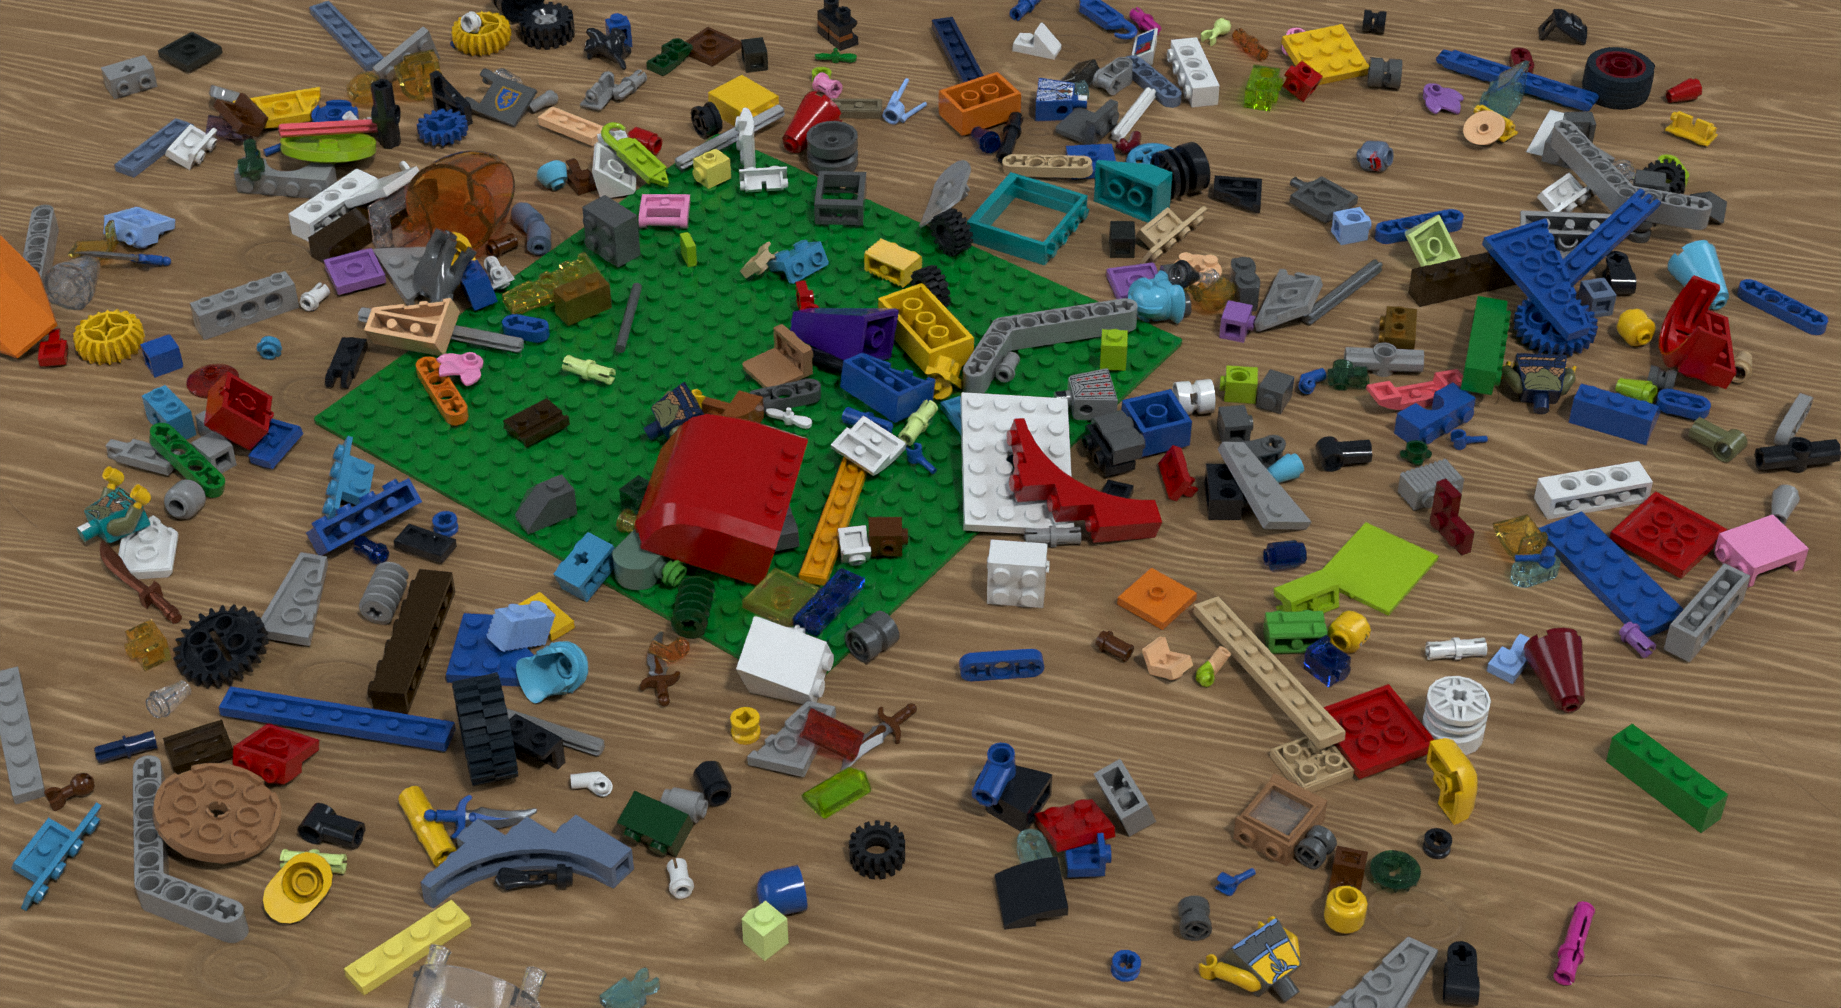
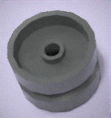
(832, 147)

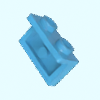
(800, 261)

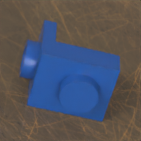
(1088, 859)

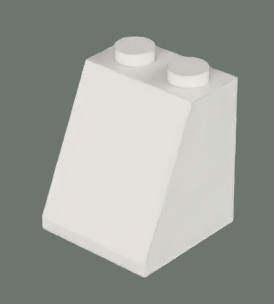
(784, 662)

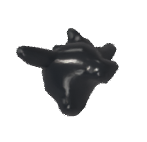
(609, 45)

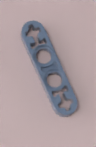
(1147, 76)

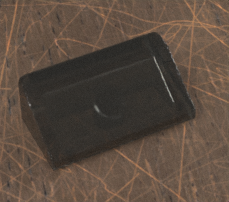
(1082, 71)

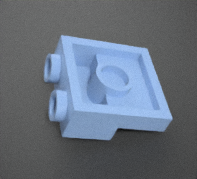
(139, 226)

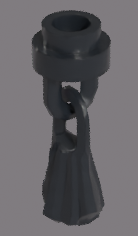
(510, 878)

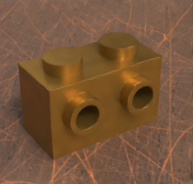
(582, 298)
(1398, 327)

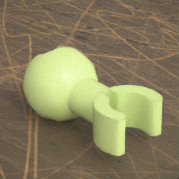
(1221, 27)

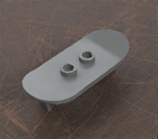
(948, 190)

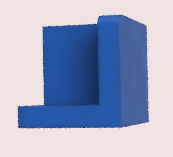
(162, 355)

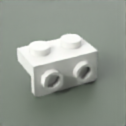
(192, 146)

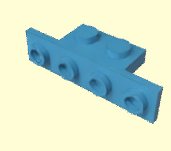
(349, 479)
(48, 850)

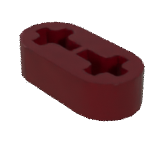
(1519, 55)

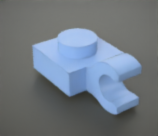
(1509, 663)

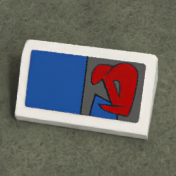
(1145, 45)

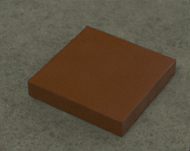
(712, 46)

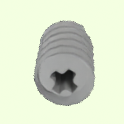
(383, 592)

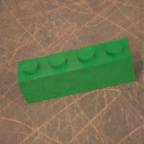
(1666, 778)

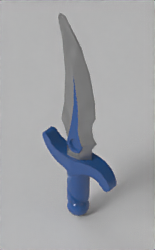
(140, 258)
(464, 817)

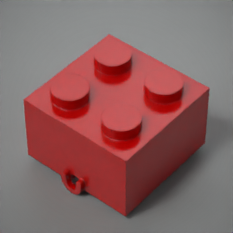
(238, 411)

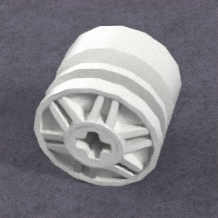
(1457, 711)

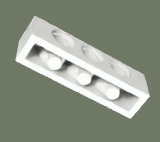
(1193, 72)
(327, 205)
(1593, 490)

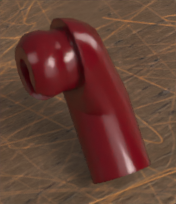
(1126, 146)

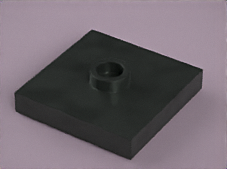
(190, 51)

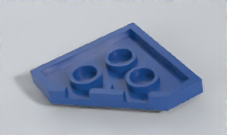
(478, 656)

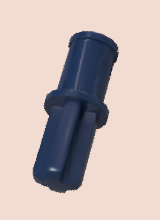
(126, 747)

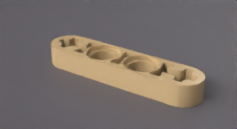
(1071, 165)

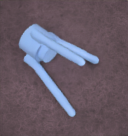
(895, 109)

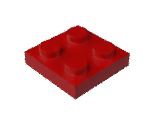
(1074, 824)

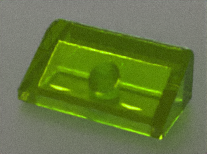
(837, 792)

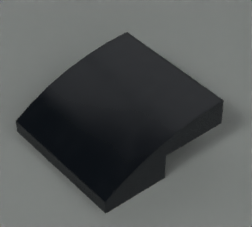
(1031, 892)

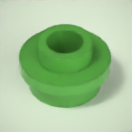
(673, 573)

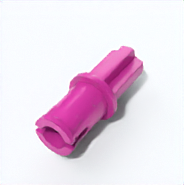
(1144, 20)

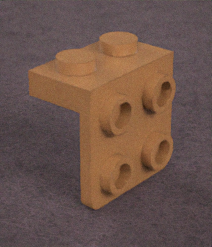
(784, 363)

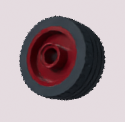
(1619, 77)

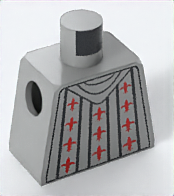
(1090, 394)

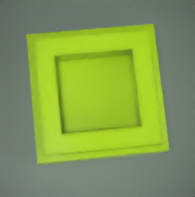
(688, 249)

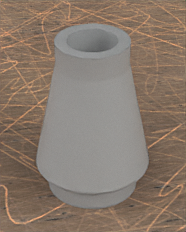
(1784, 501)

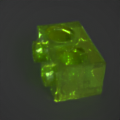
(1263, 88)

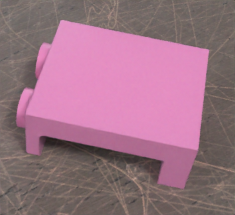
(1760, 547)

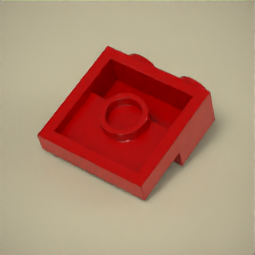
(274, 753)

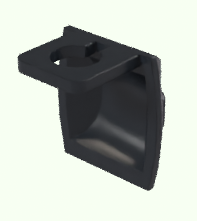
(1565, 22)

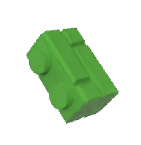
(1293, 630)

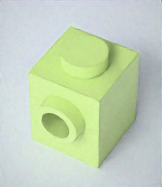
(765, 930)

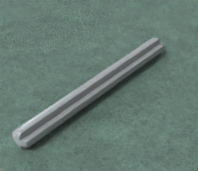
(728, 137)

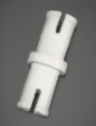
(1456, 648)

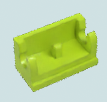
(1309, 592)

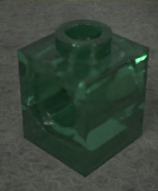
(633, 493)

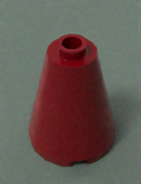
(1559, 666)

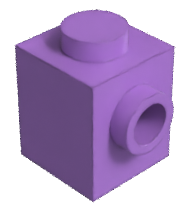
(1236, 321)

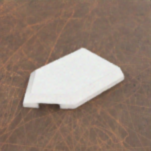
(150, 550)

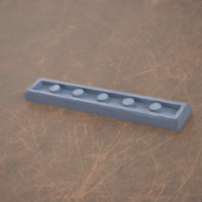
(346, 35)

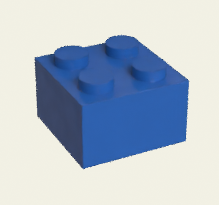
(1159, 420)

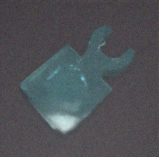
(630, 994)

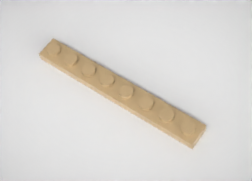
(1269, 673)

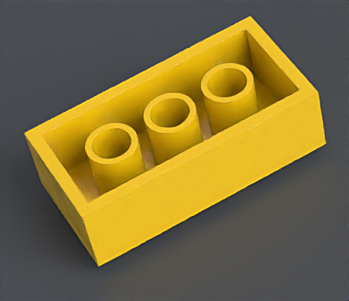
(927, 327)

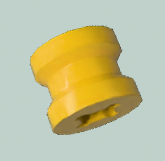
(745, 725)

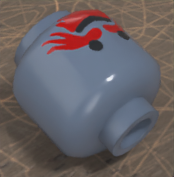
(1375, 156)

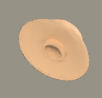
(1484, 127)

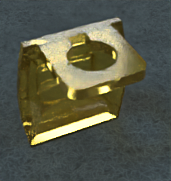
(97, 245)
(1520, 536)

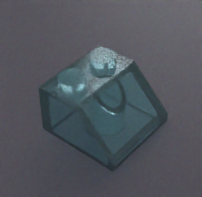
(1507, 90)

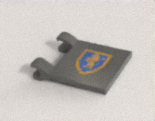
(504, 100)

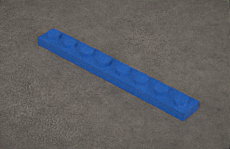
(337, 718)

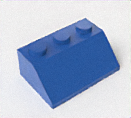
(1614, 414)

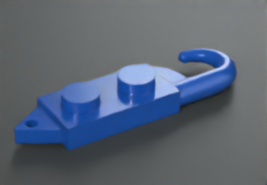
(1107, 17)

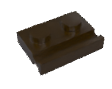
(536, 422)
(198, 746)

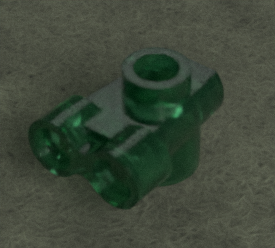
(253, 163)
(1345, 376)

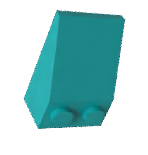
(1133, 188)

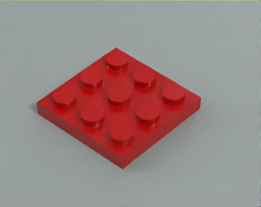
(1667, 534)
(1378, 731)

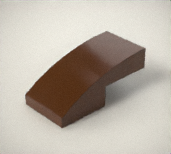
(1348, 868)

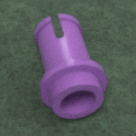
(1637, 639)

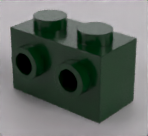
(654, 824)

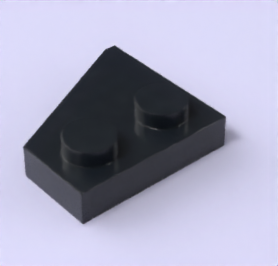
(447, 97)
(1239, 191)

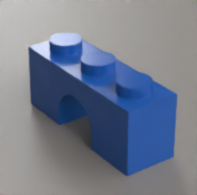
(1449, 410)

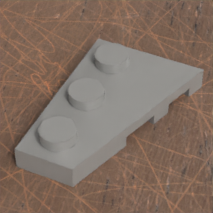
(418, 42)

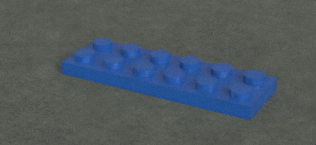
(1611, 574)

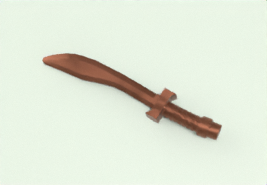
(147, 595)

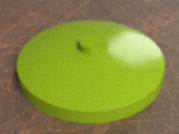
(329, 148)

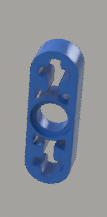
(991, 658)

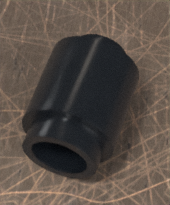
(712, 782)

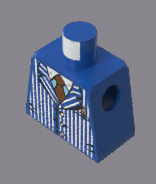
(1056, 100)

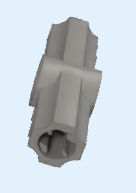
(1386, 359)

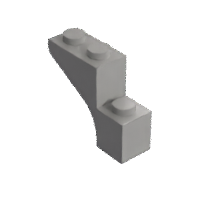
(214, 446)

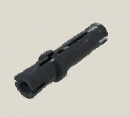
(1011, 132)

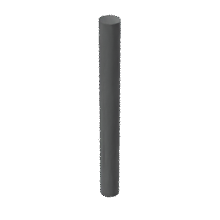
(628, 318)

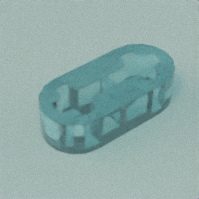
(1531, 573)
(1036, 839)

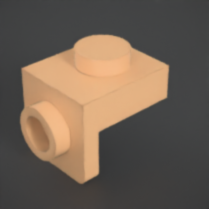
(1163, 662)

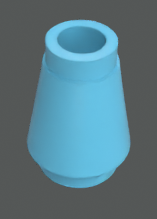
(1286, 468)

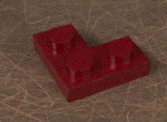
(1446, 520)

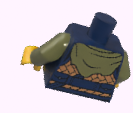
(1539, 379)
(674, 410)

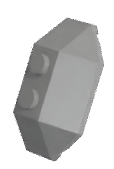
(1567, 227)

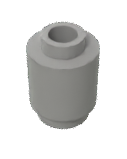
(687, 802)

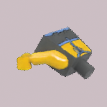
(1259, 961)

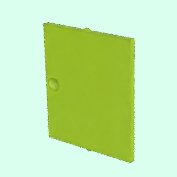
(1379, 568)

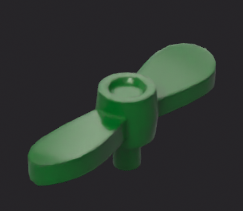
(836, 57)

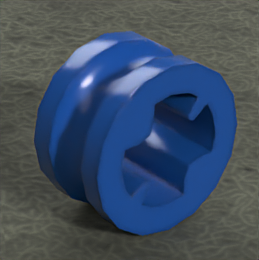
(450, 523)
(1127, 957)

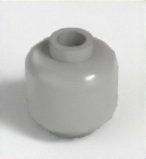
(184, 499)

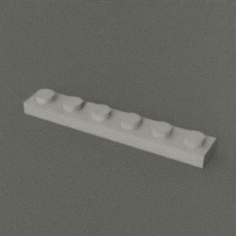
(18, 739)

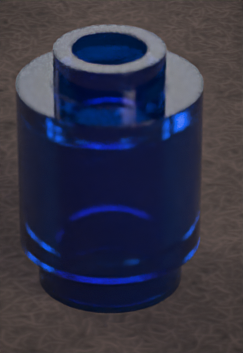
(1284, 555)

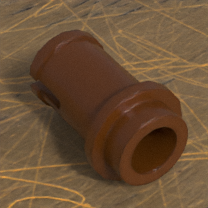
(501, 245)
(1108, 642)

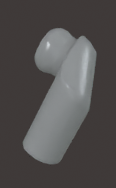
(547, 99)

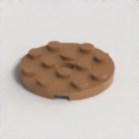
(188, 826)

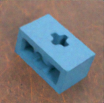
(165, 407)
(586, 567)

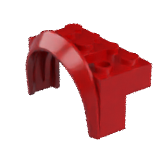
(1708, 348)

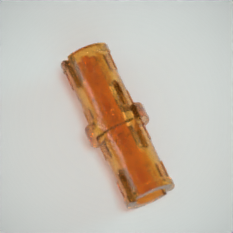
(1250, 44)

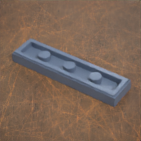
(151, 149)

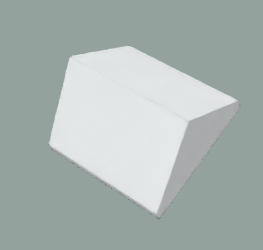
(611, 173)

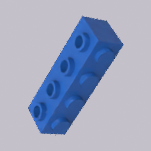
(363, 517)

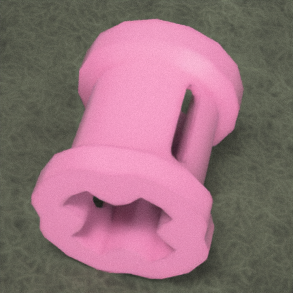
(827, 85)

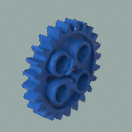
(1540, 333)

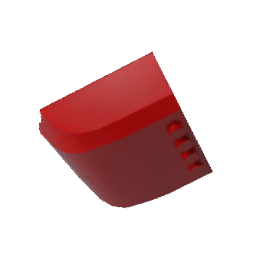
(721, 495)

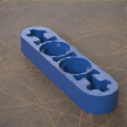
(1394, 230)
(1807, 319)

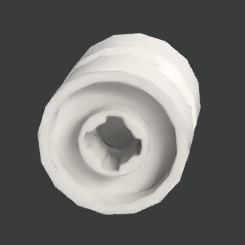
(1202, 394)

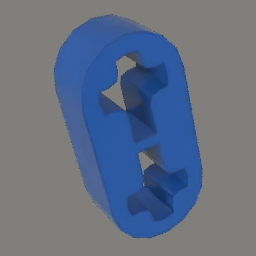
(526, 327)

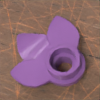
(1442, 98)

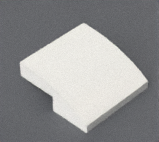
(869, 446)

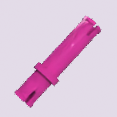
(1571, 952)

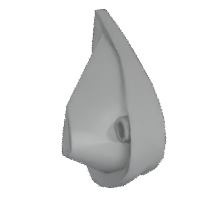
(223, 94)

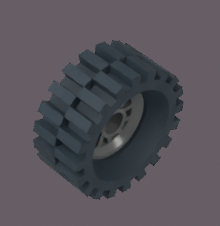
(485, 729)

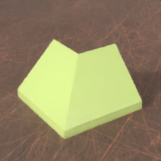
(1431, 242)

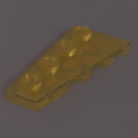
(540, 292)

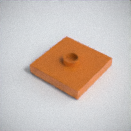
(1156, 598)

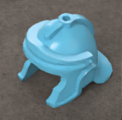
(1158, 298)
(552, 671)

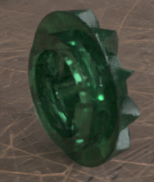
(1388, 862)

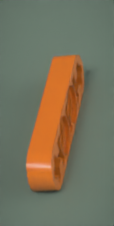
(442, 390)

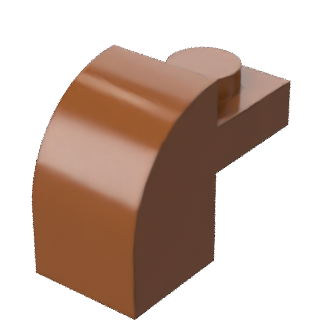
(742, 406)

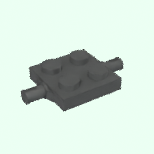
(1321, 197)

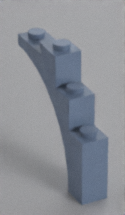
(528, 847)

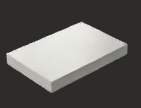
(381, 188)

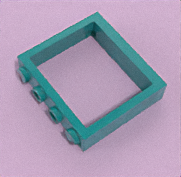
(1035, 192)

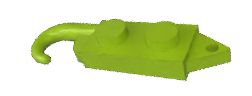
(636, 156)

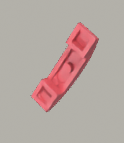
(1405, 396)

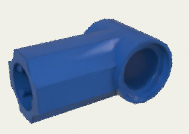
(995, 775)

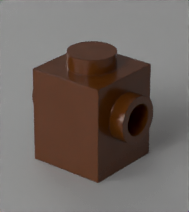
(887, 536)

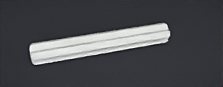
(1133, 114)

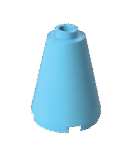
(1702, 261)

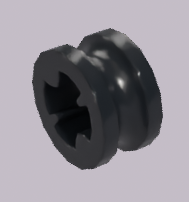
(1435, 851)

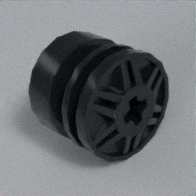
(1188, 168)

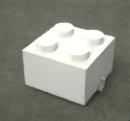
(1017, 573)

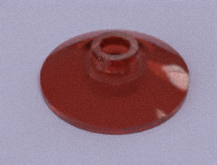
(205, 377)

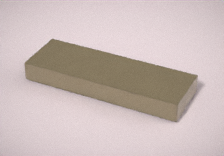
(859, 108)

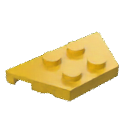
(288, 106)

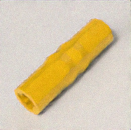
(430, 834)

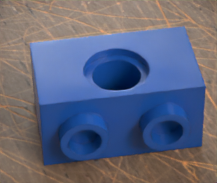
(477, 286)

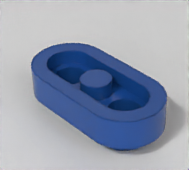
(1683, 404)

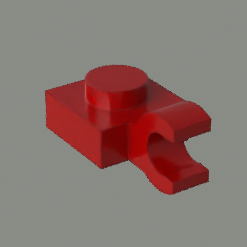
(804, 297)
(53, 351)

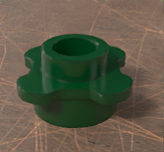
(1416, 452)

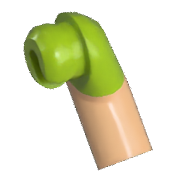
(1206, 673)

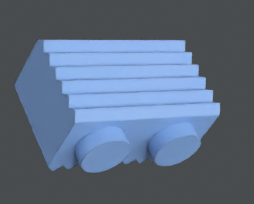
(521, 626)

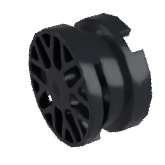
(706, 119)

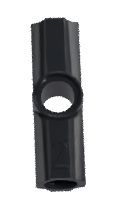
(385, 113)
(1797, 454)

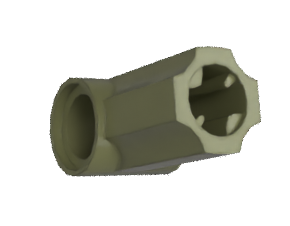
(1724, 443)

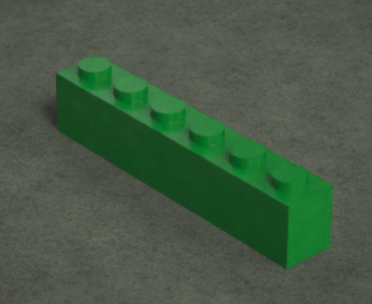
(1486, 346)

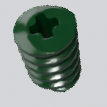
(692, 607)

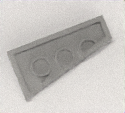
(296, 603)

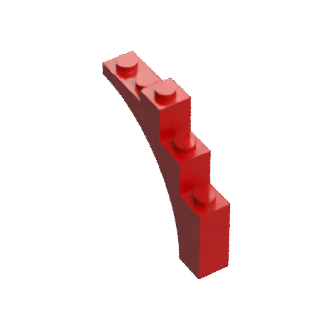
(1069, 500)

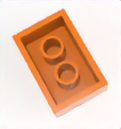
(979, 103)

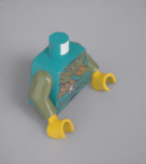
(116, 511)

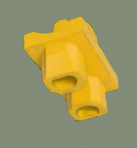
(946, 374)

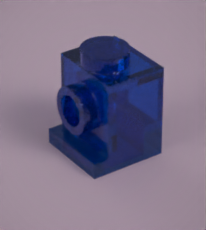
(1327, 662)

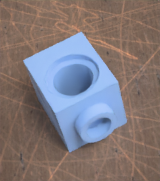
(1350, 225)

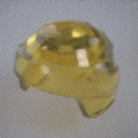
(359, 87)
(1215, 296)

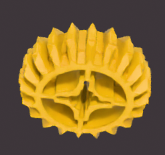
(491, 37)
(108, 337)

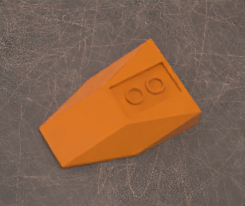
(23, 304)

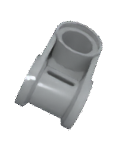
(1114, 75)

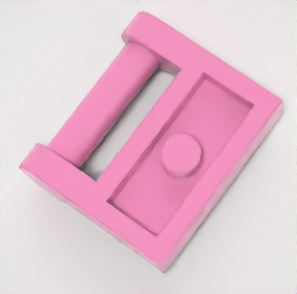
(664, 205)

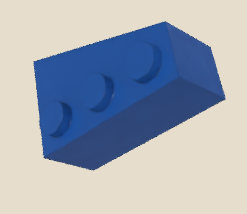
(884, 388)

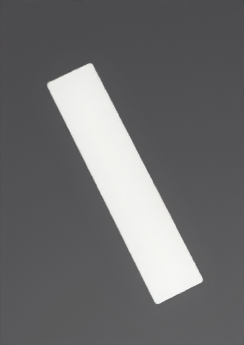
(1537, 144)

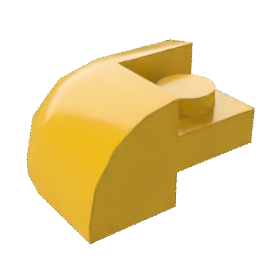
(1454, 777)

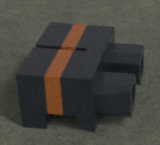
(836, 25)

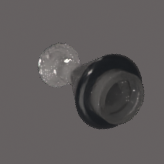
(1185, 275)

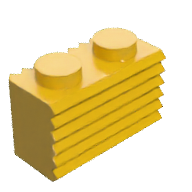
(892, 262)

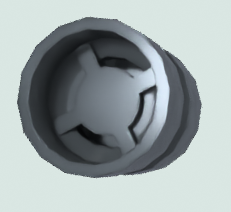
(1376, 74)
(872, 636)

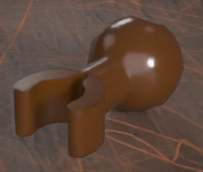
(80, 785)

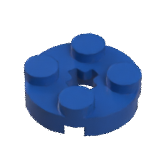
(333, 111)

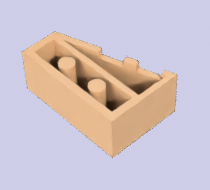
(414, 327)

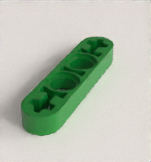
(191, 457)

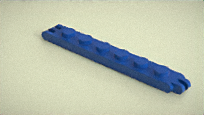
(1535, 85)
(1609, 235)

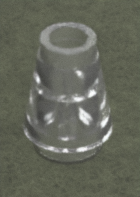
(167, 699)

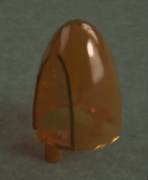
(462, 195)

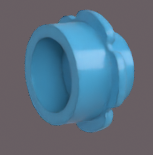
(269, 347)

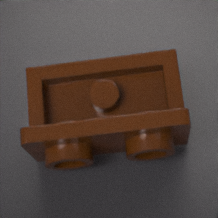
(242, 115)

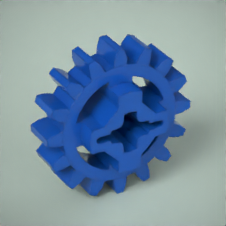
(442, 127)

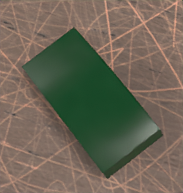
(671, 56)

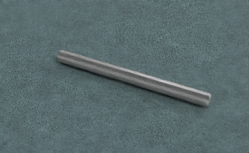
(472, 336)

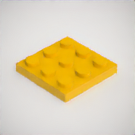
(1328, 52)

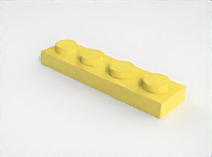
(407, 947)

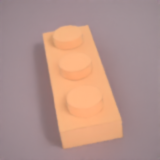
(570, 125)

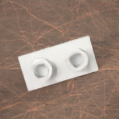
(753, 178)
(498, 275)

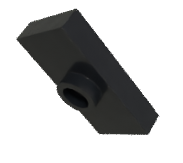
(425, 543)

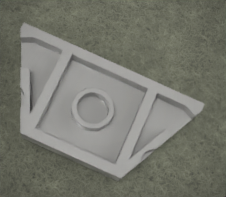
(399, 268)
(1288, 299)

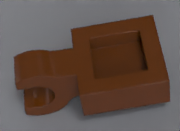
(579, 180)

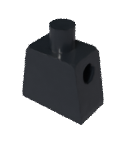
(1022, 798)

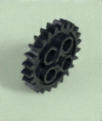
(202, 660)

